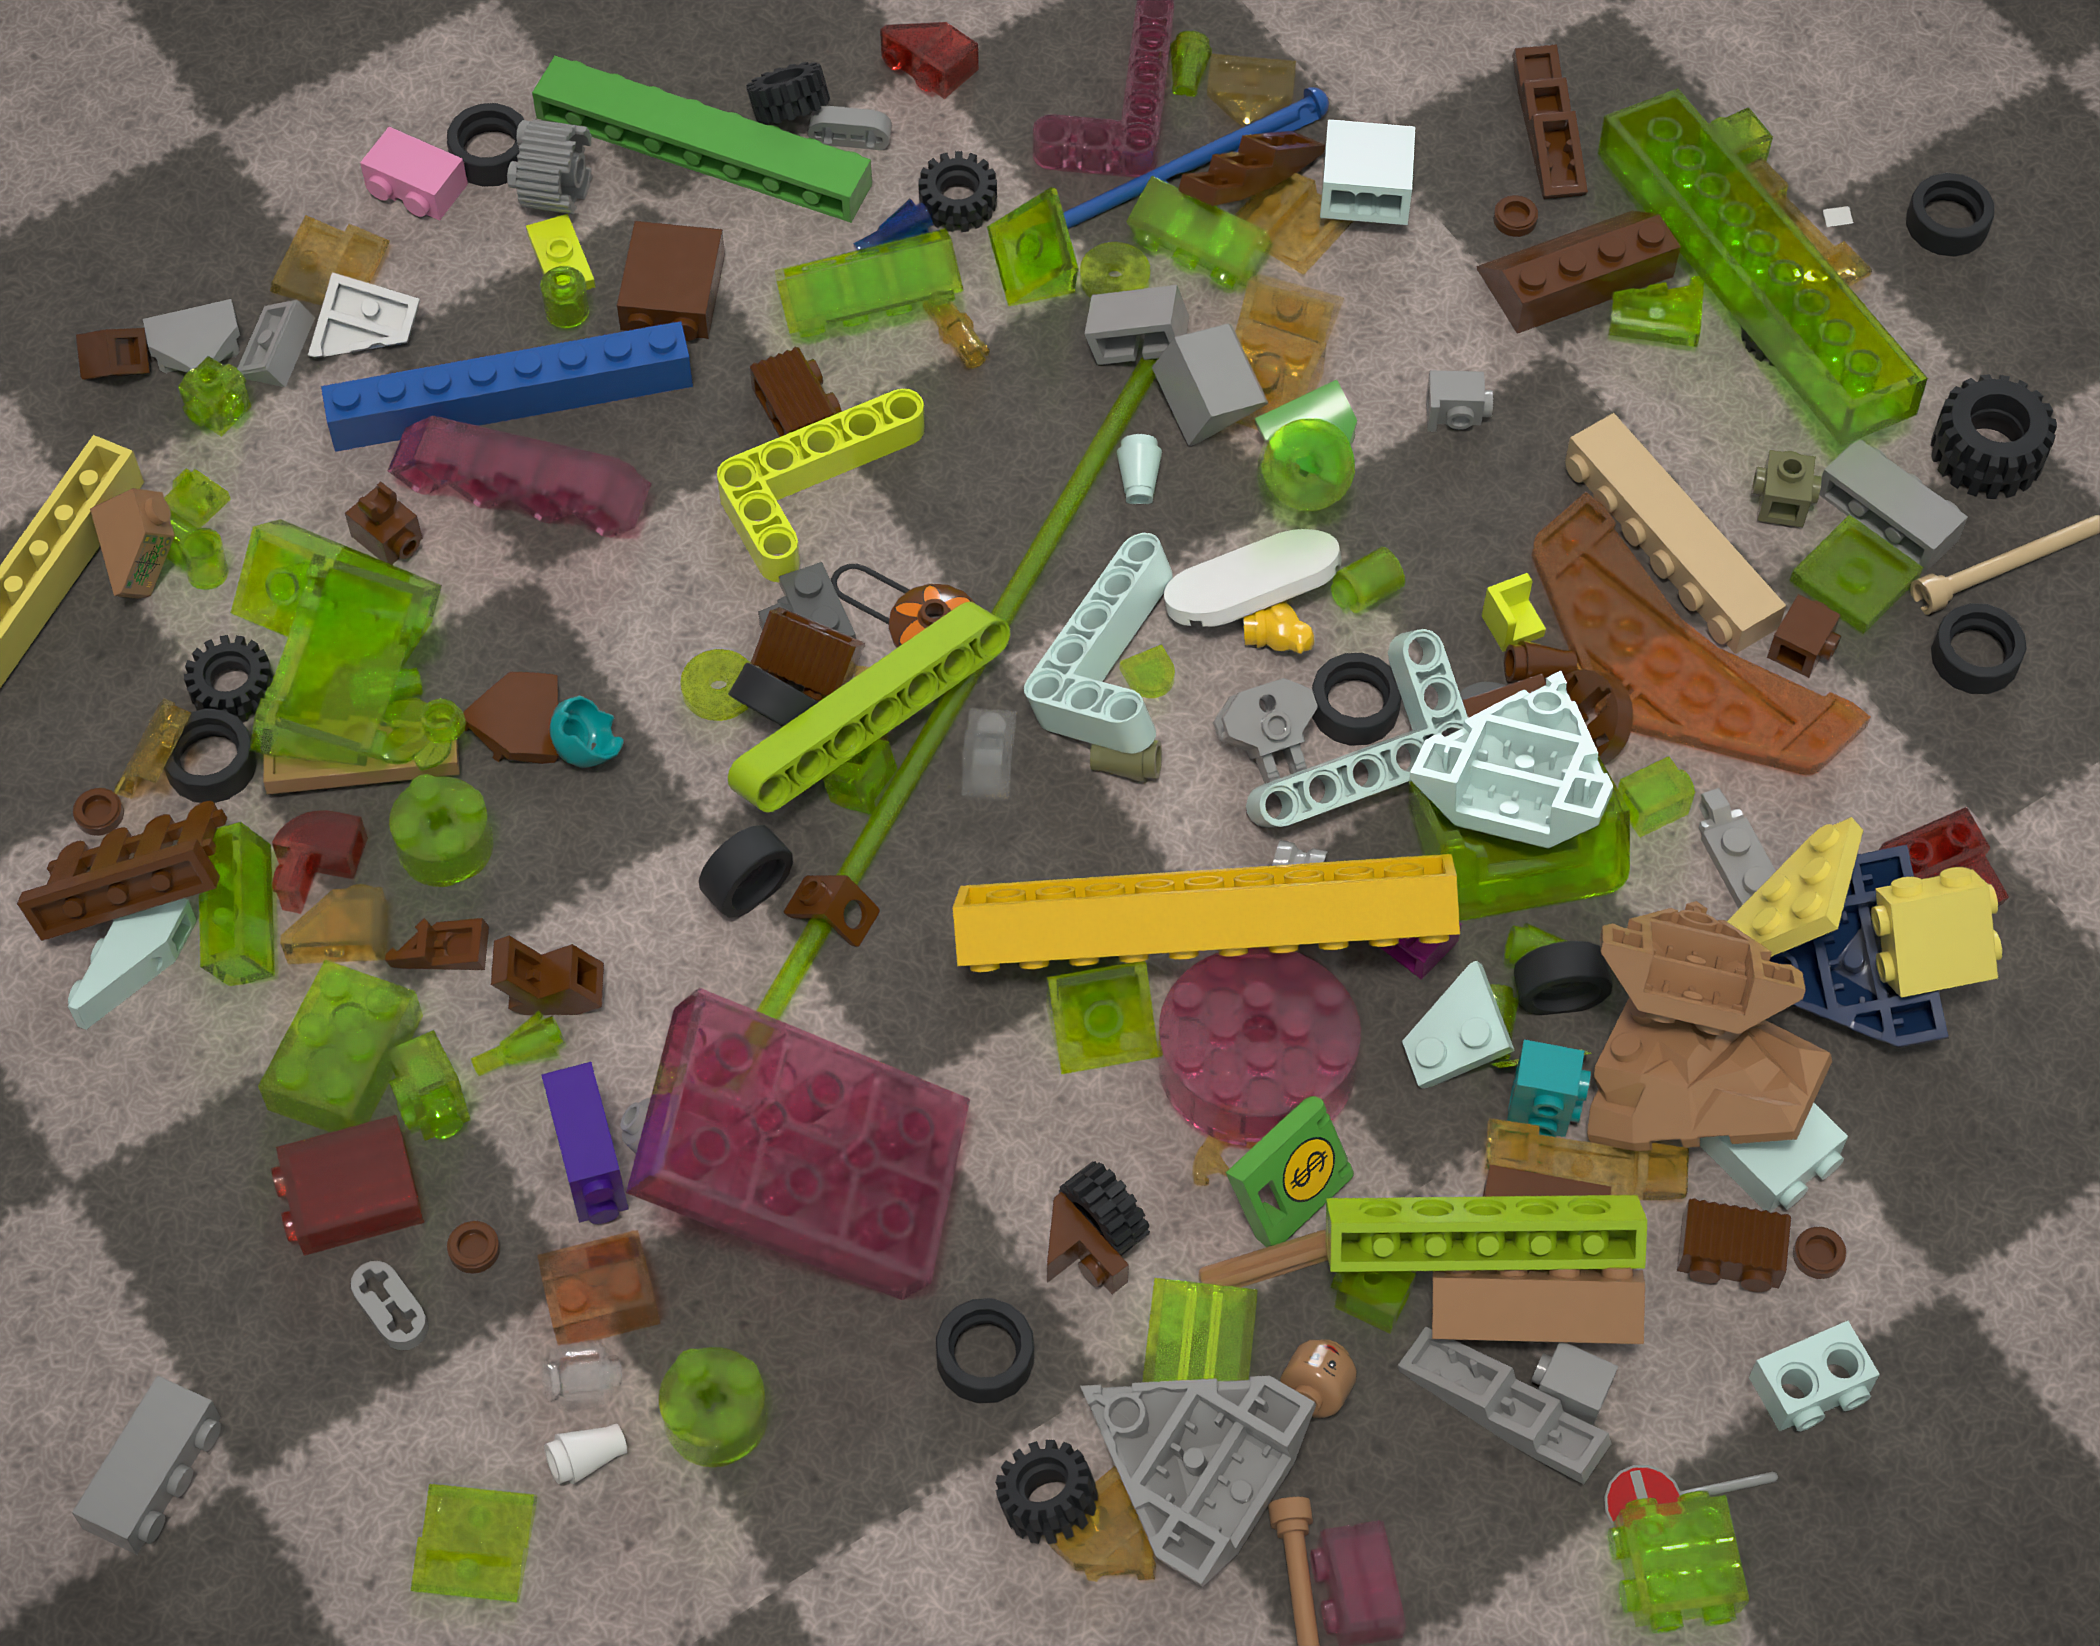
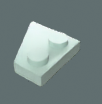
(1458, 1031)

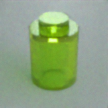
(1367, 580)

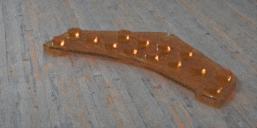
(1674, 675)

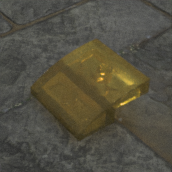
(1293, 222)
(323, 250)

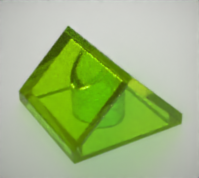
(1034, 250)
(1101, 1017)

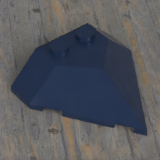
(1843, 971)

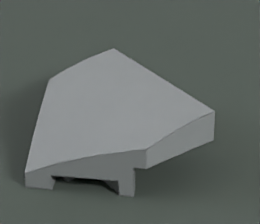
(190, 335)

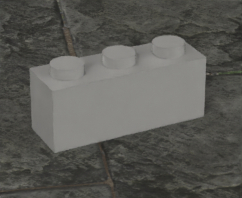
(1892, 503)
(148, 1466)

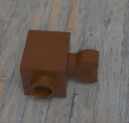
(384, 525)

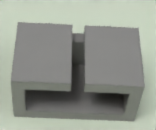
(1120, 318)

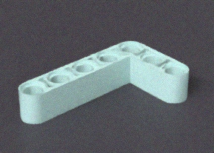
(1068, 680)
(1380, 757)

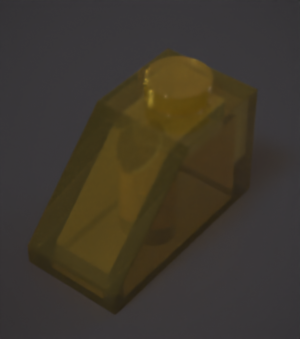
(340, 928)

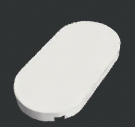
(1252, 577)

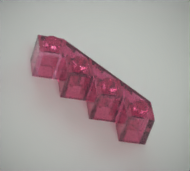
(532, 473)

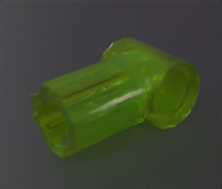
(198, 554)

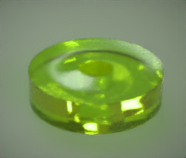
(1114, 257)
(697, 681)

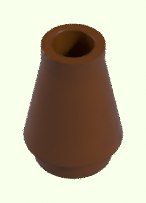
(1533, 659)

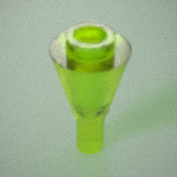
(529, 1042)

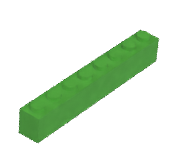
(704, 138)

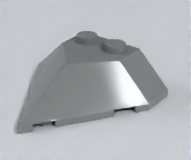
(1201, 1460)

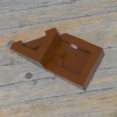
(444, 946)

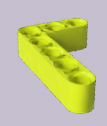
(804, 467)

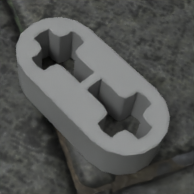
(850, 127)
(379, 1312)

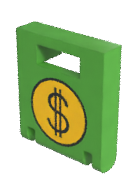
(1300, 1163)

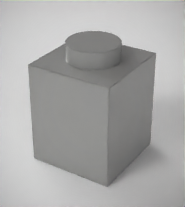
(1576, 1380)

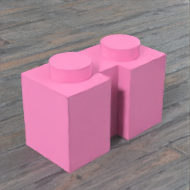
(413, 172)

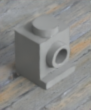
(1457, 399)

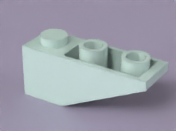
(130, 957)

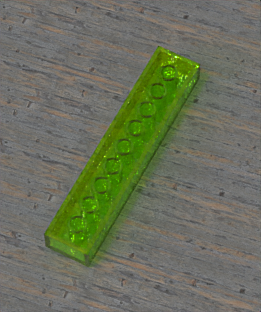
(1762, 267)

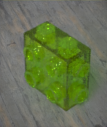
(1678, 1561)

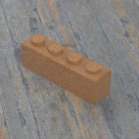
(1540, 1305)

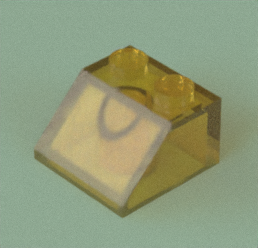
(1282, 362)

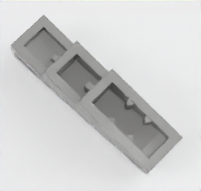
(1505, 1405)

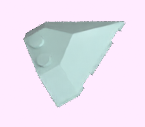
(1518, 769)

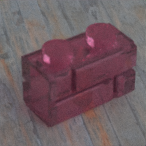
(1359, 1584)

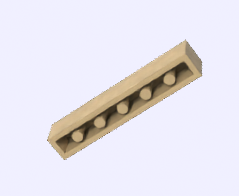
(1674, 534)

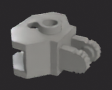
(1278, 728)

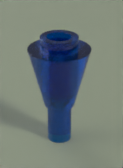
(903, 223)

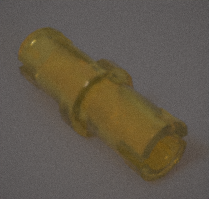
(958, 330)

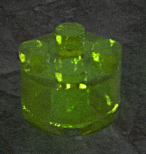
(1331, 459)
(441, 830)
(694, 1385)

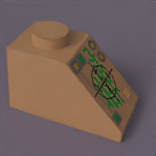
(134, 540)

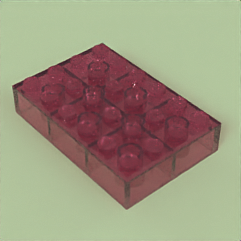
(799, 1145)

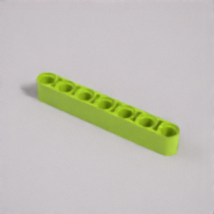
(868, 707)

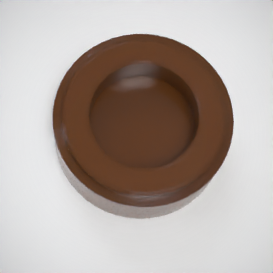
(1515, 216)
(98, 811)
(473, 1247)
(1819, 1252)

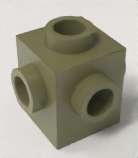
(1786, 488)

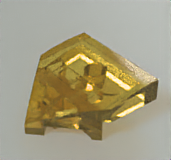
(1250, 86)
(153, 747)
(1112, 1539)

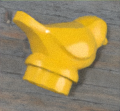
(1279, 629)

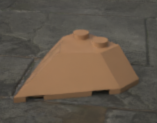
(1698, 970)

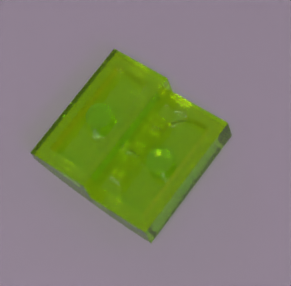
(474, 1543)

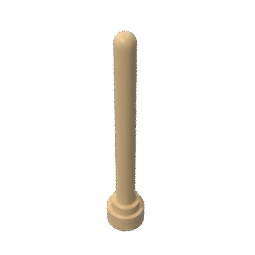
(1940, 589)

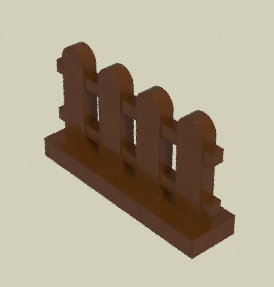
(121, 884)

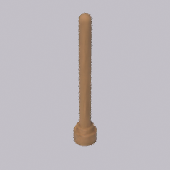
(1291, 1520)

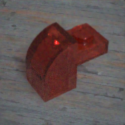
(311, 844)

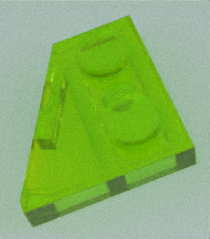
(1659, 313)

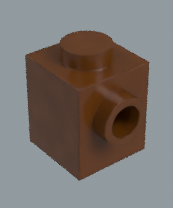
(1805, 636)

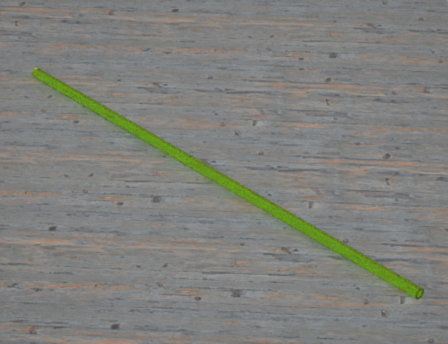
(952, 701)

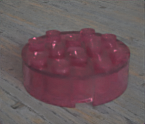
(1254, 1041)

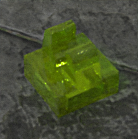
(196, 497)

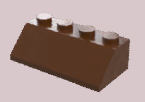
(1581, 268)

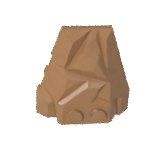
(1693, 1084)

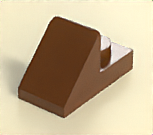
(1076, 1238)

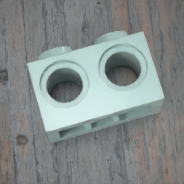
(1806, 1367)

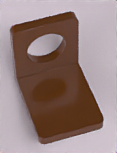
(826, 899)

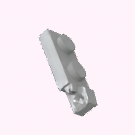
(1733, 847)

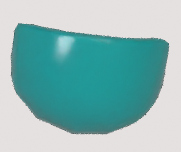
(576, 726)

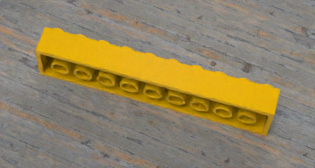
(1206, 912)

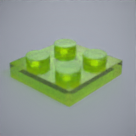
(1856, 573)

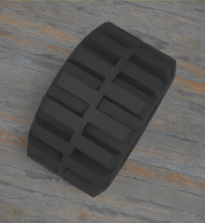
(1988, 463)

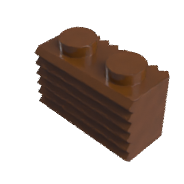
(792, 391)
(806, 653)
(1734, 1245)

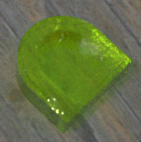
(1149, 672)

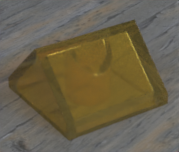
(1291, 307)

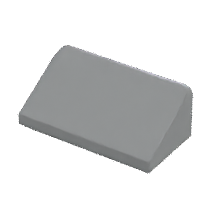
(276, 343)

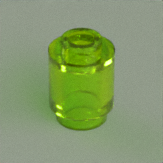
(564, 296)

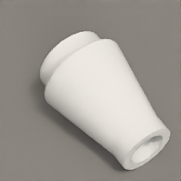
(582, 1452)

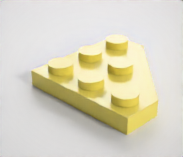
(1805, 892)

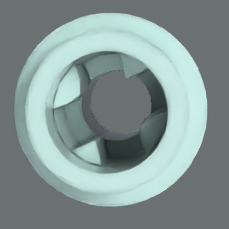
(1139, 467)

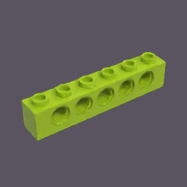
(1485, 1233)

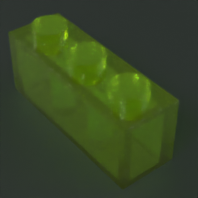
(1198, 234)
(238, 914)

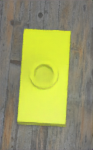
(558, 245)

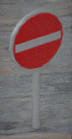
(1650, 1482)

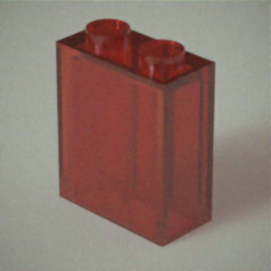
(347, 1186)

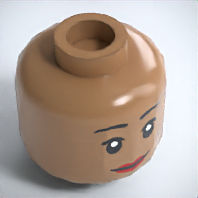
(1321, 1373)

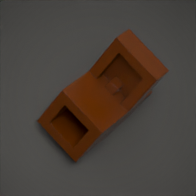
(551, 982)

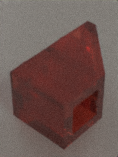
(931, 53)

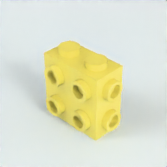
(1936, 932)

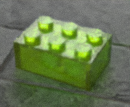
(336, 1049)

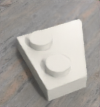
(361, 318)

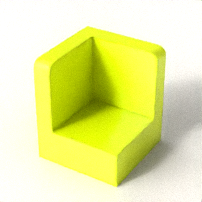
(1511, 613)

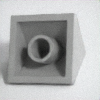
(1208, 382)

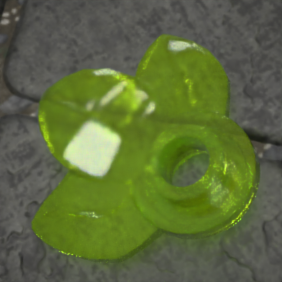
(421, 731)

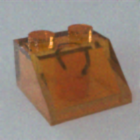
(598, 1289)

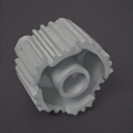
(550, 165)

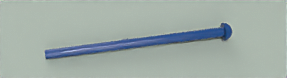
(1290, 118)

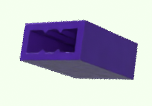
(585, 1143)

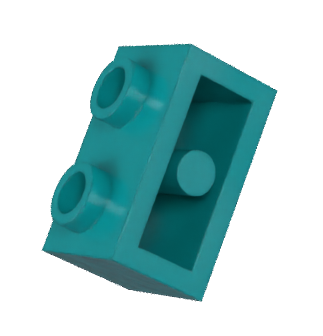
(1548, 1087)

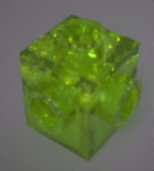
(214, 395)

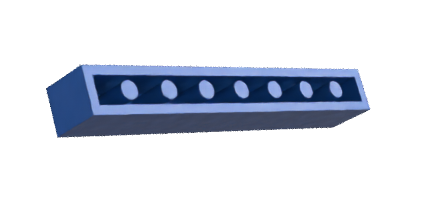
(509, 385)

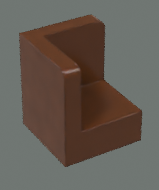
(112, 353)

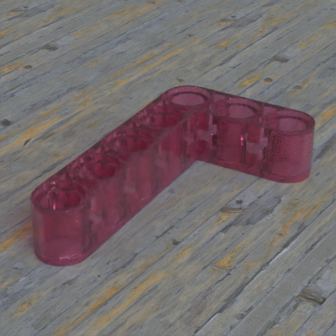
(1125, 145)

